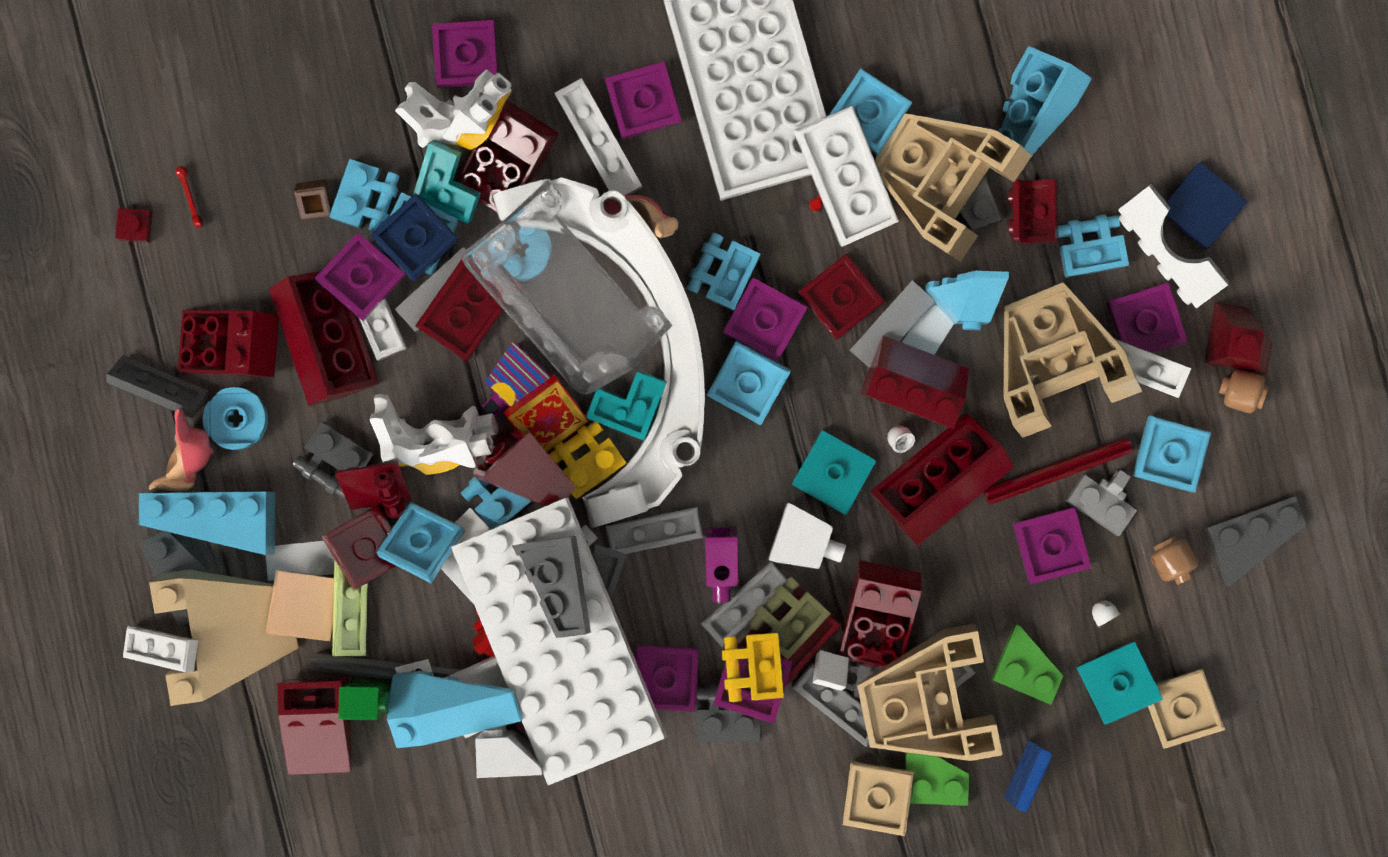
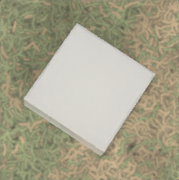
(830, 670)

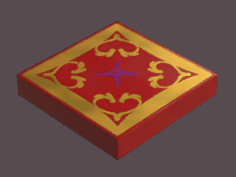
(547, 414)

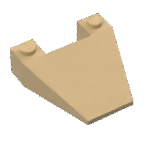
(935, 169)
(1054, 347)
(230, 627)
(916, 702)

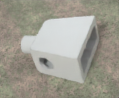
(804, 540)

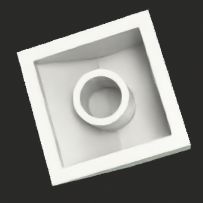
(505, 754)

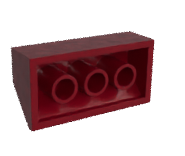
(322, 340)
(942, 479)

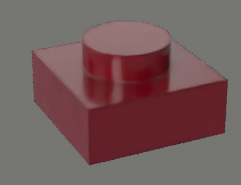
(133, 225)

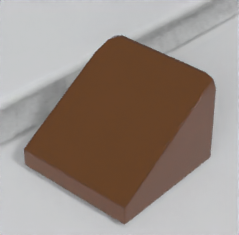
(313, 199)

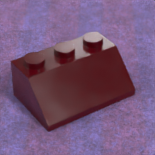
(917, 382)

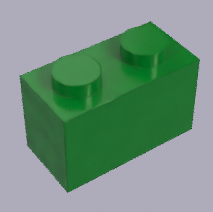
(363, 700)

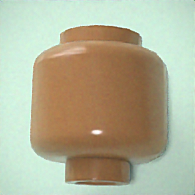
(1244, 391)
(1174, 560)

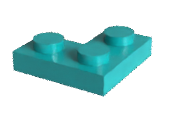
(437, 185)
(630, 414)

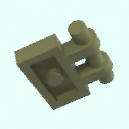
(797, 623)

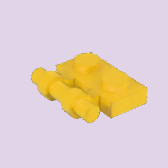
(592, 467)
(763, 663)

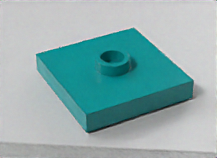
(833, 472)
(1119, 682)

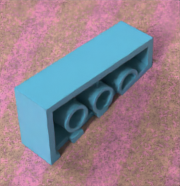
(223, 518)

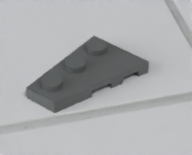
(558, 580)

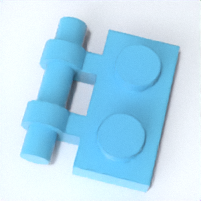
(356, 193)
(1094, 255)
(732, 275)
(496, 507)

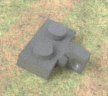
(1104, 501)

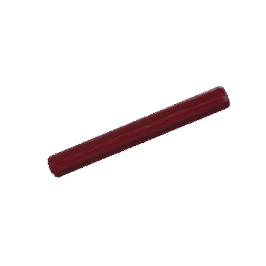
(1058, 470)

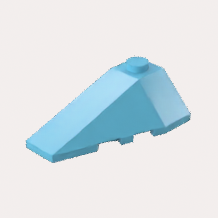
(1041, 98)
(969, 297)
(437, 709)

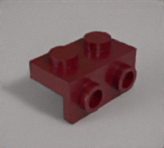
(1034, 211)

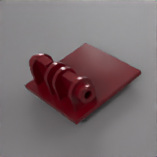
(375, 486)

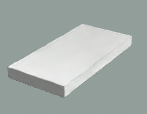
(846, 176)

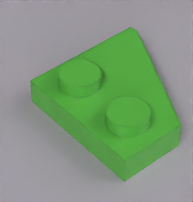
(1027, 668)
(936, 781)

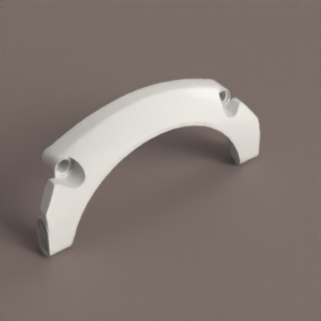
(680, 413)

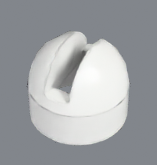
(900, 438)
(1104, 612)

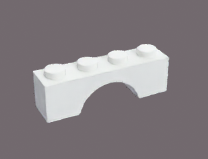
(1196, 278)

